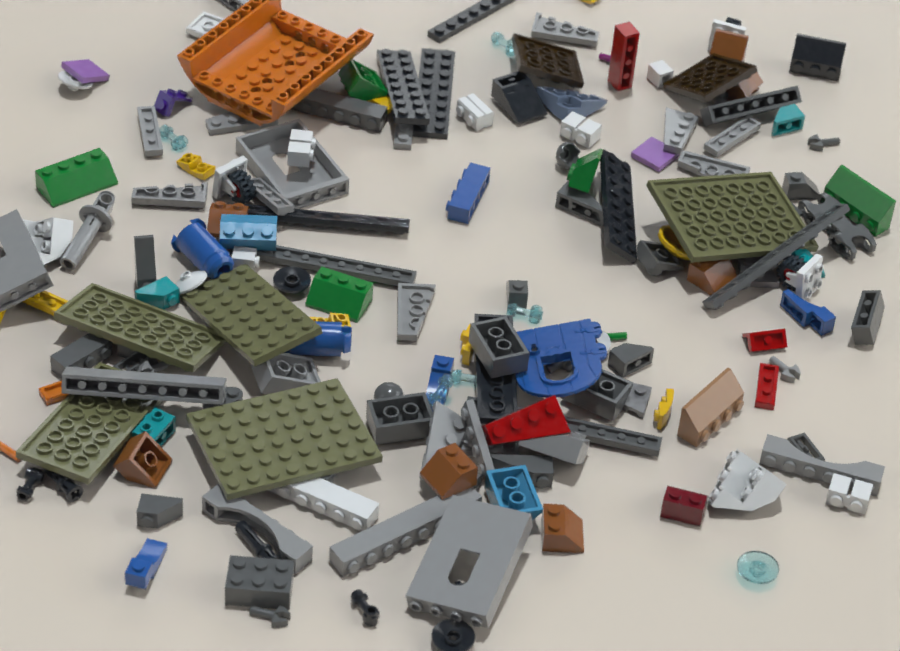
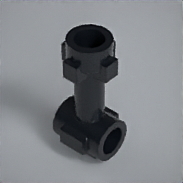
(33, 476)
(371, 612)

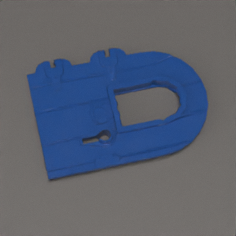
(559, 343)

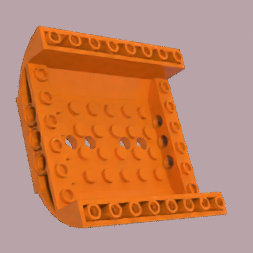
(266, 60)

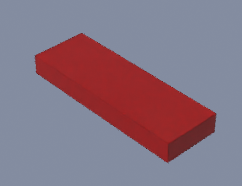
(766, 386)

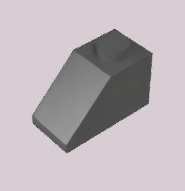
(799, 187)
(517, 292)
(630, 358)
(158, 510)

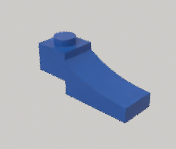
(808, 314)
(440, 366)
(145, 564)

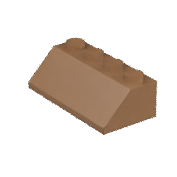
(710, 408)

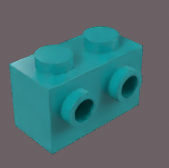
(158, 425)

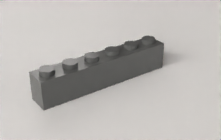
(750, 105)
(344, 109)

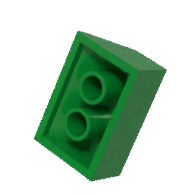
(361, 81)
(583, 172)
(339, 293)

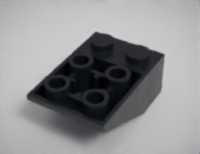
(518, 97)

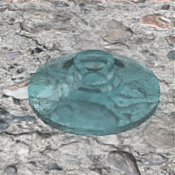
(758, 567)

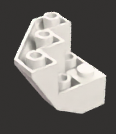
(50, 236)
(744, 484)

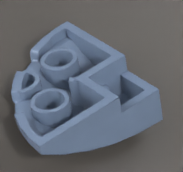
(563, 102)

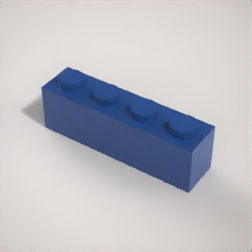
(468, 193)

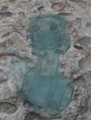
(499, 39)
(177, 142)
(534, 314)
(459, 376)
(444, 382)

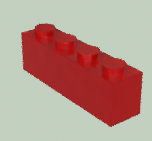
(623, 56)

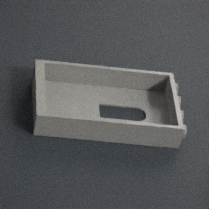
(302, 188)
(22, 267)
(476, 528)

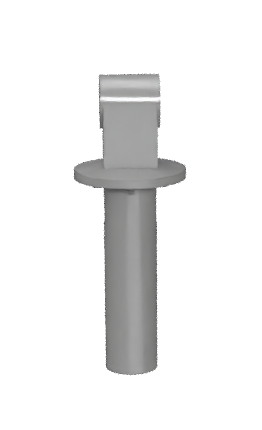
(94, 219)

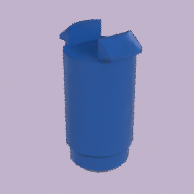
(203, 249)
(330, 343)

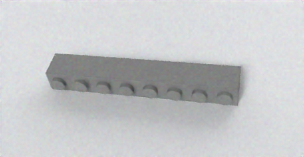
(144, 385)
(391, 534)

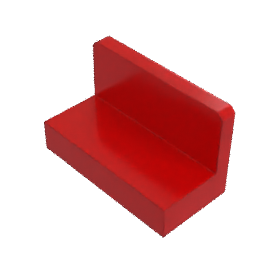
(766, 340)

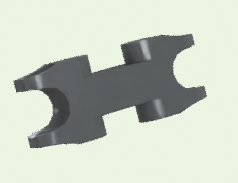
(842, 233)

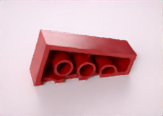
(531, 422)

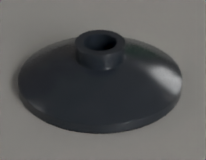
(292, 279)
(453, 636)

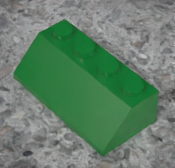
(75, 177)
(866, 202)

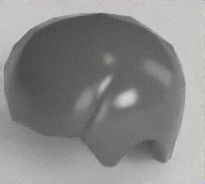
(567, 154)
(387, 389)

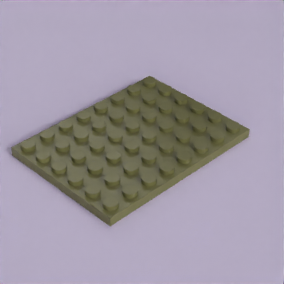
(728, 215)
(283, 438)

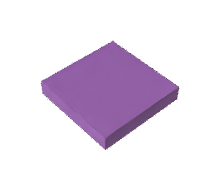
(85, 71)
(653, 155)

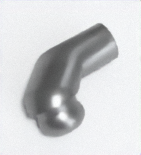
(721, 98)
(562, 365)

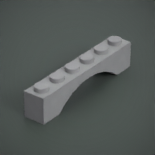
(784, 456)
(284, 541)

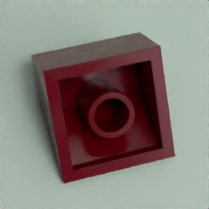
(683, 505)

